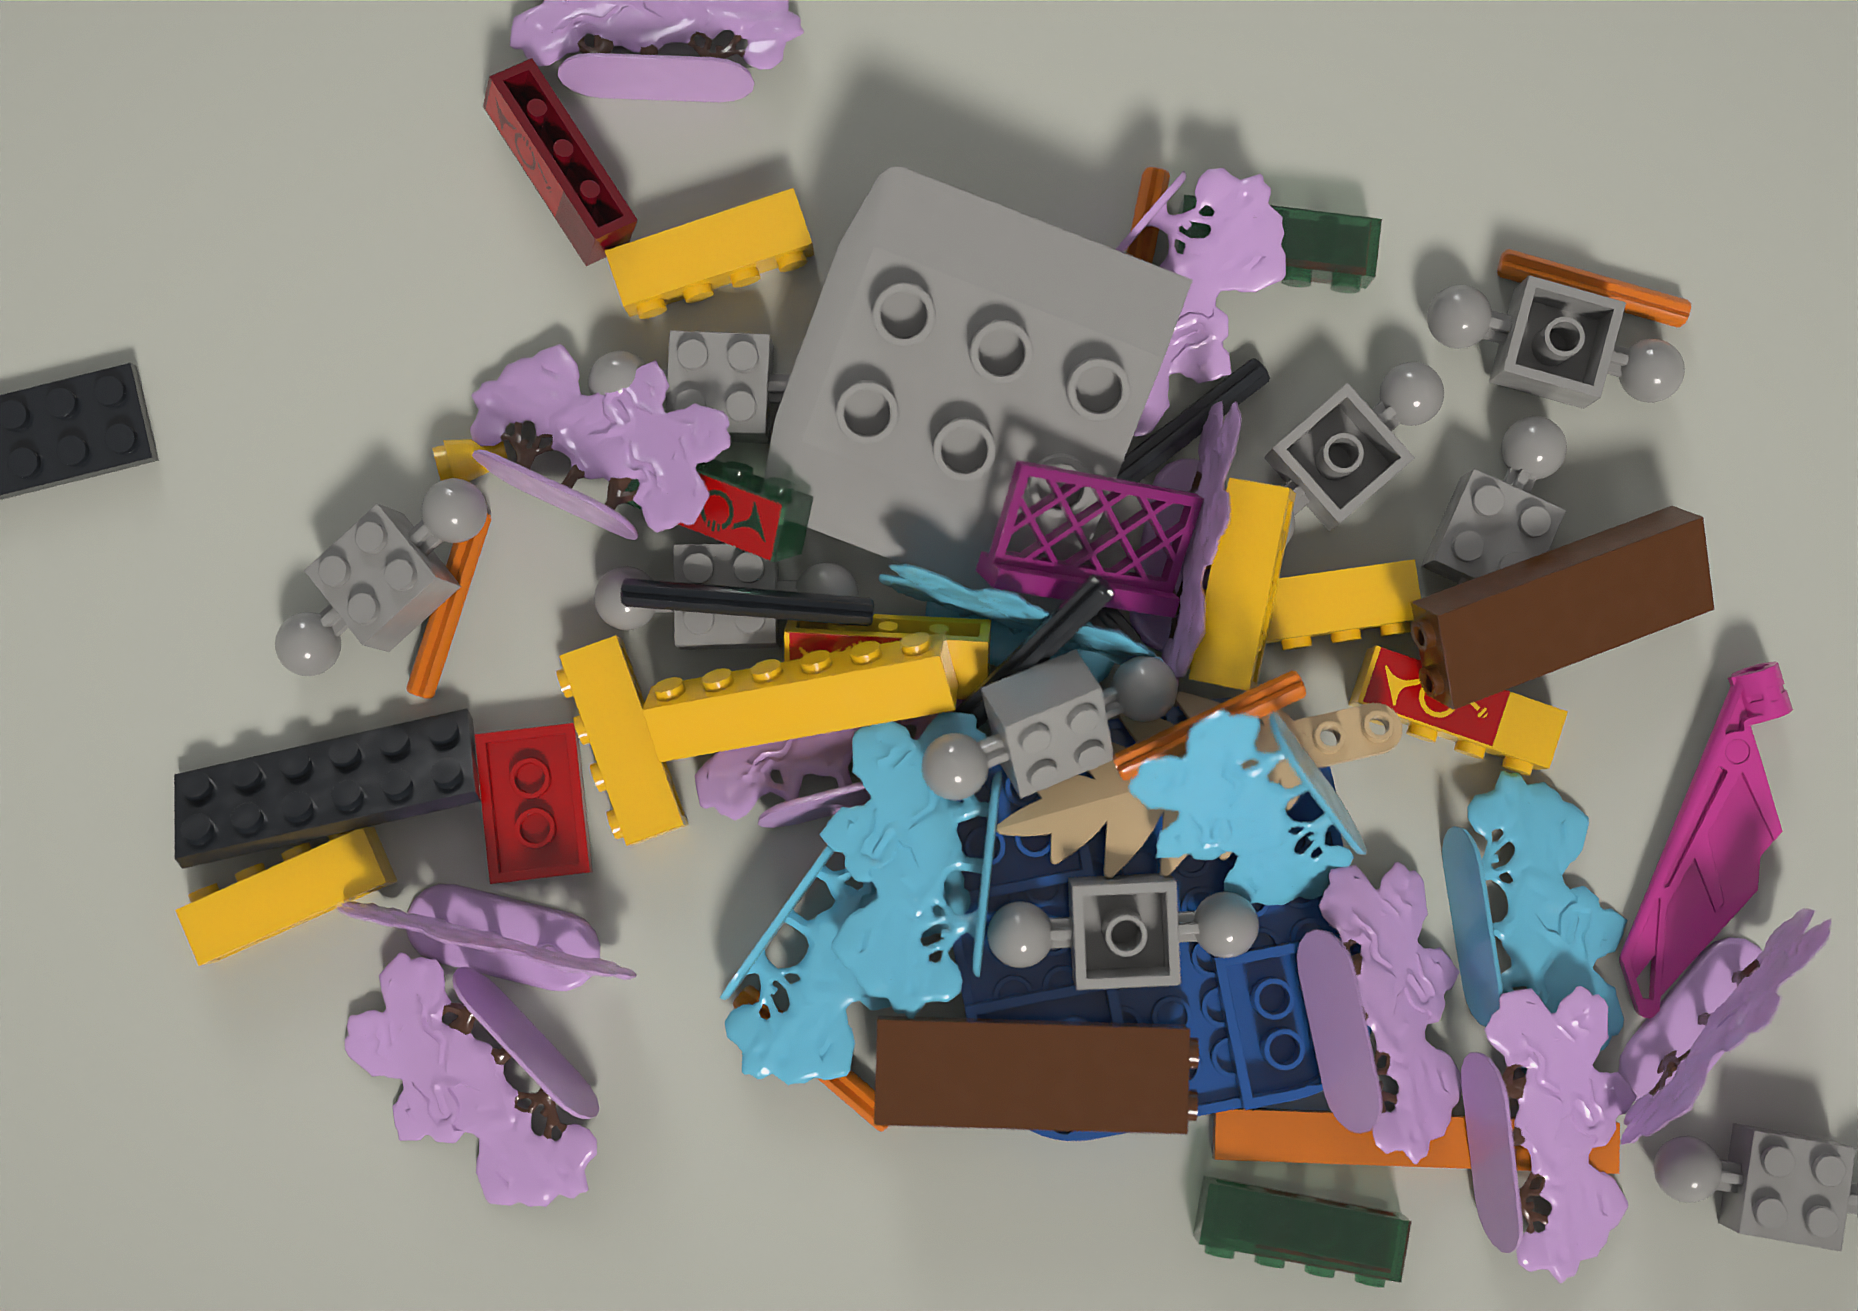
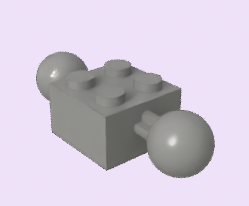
(1556, 342)
(713, 371)
(1349, 449)
(1496, 520)
(723, 567)
(382, 578)
(1048, 725)
(1123, 930)
(1771, 1184)

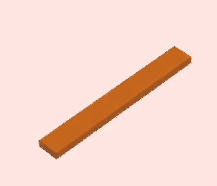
(1321, 1139)

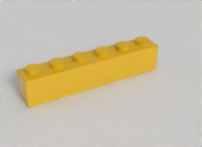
(801, 696)

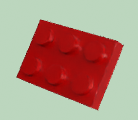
(533, 803)

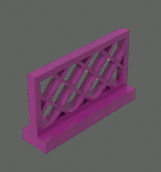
(1057, 578)

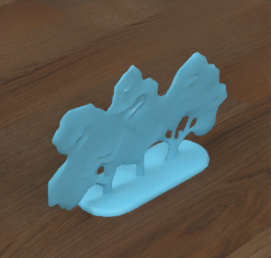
(1010, 619)
(1244, 812)
(907, 849)
(1549, 928)
(814, 1032)

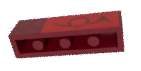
(558, 161)

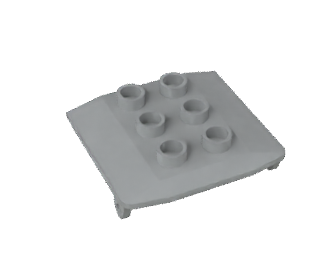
(952, 354)

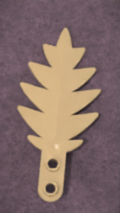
(1082, 805)

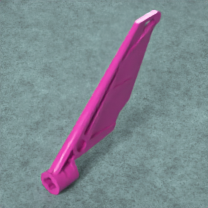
(1714, 844)

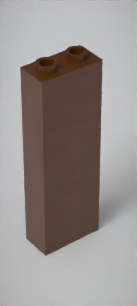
(1562, 606)
(1035, 1075)

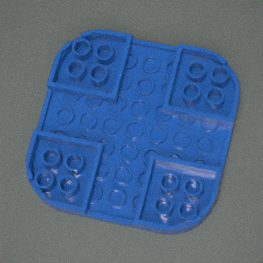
(1241, 1008)

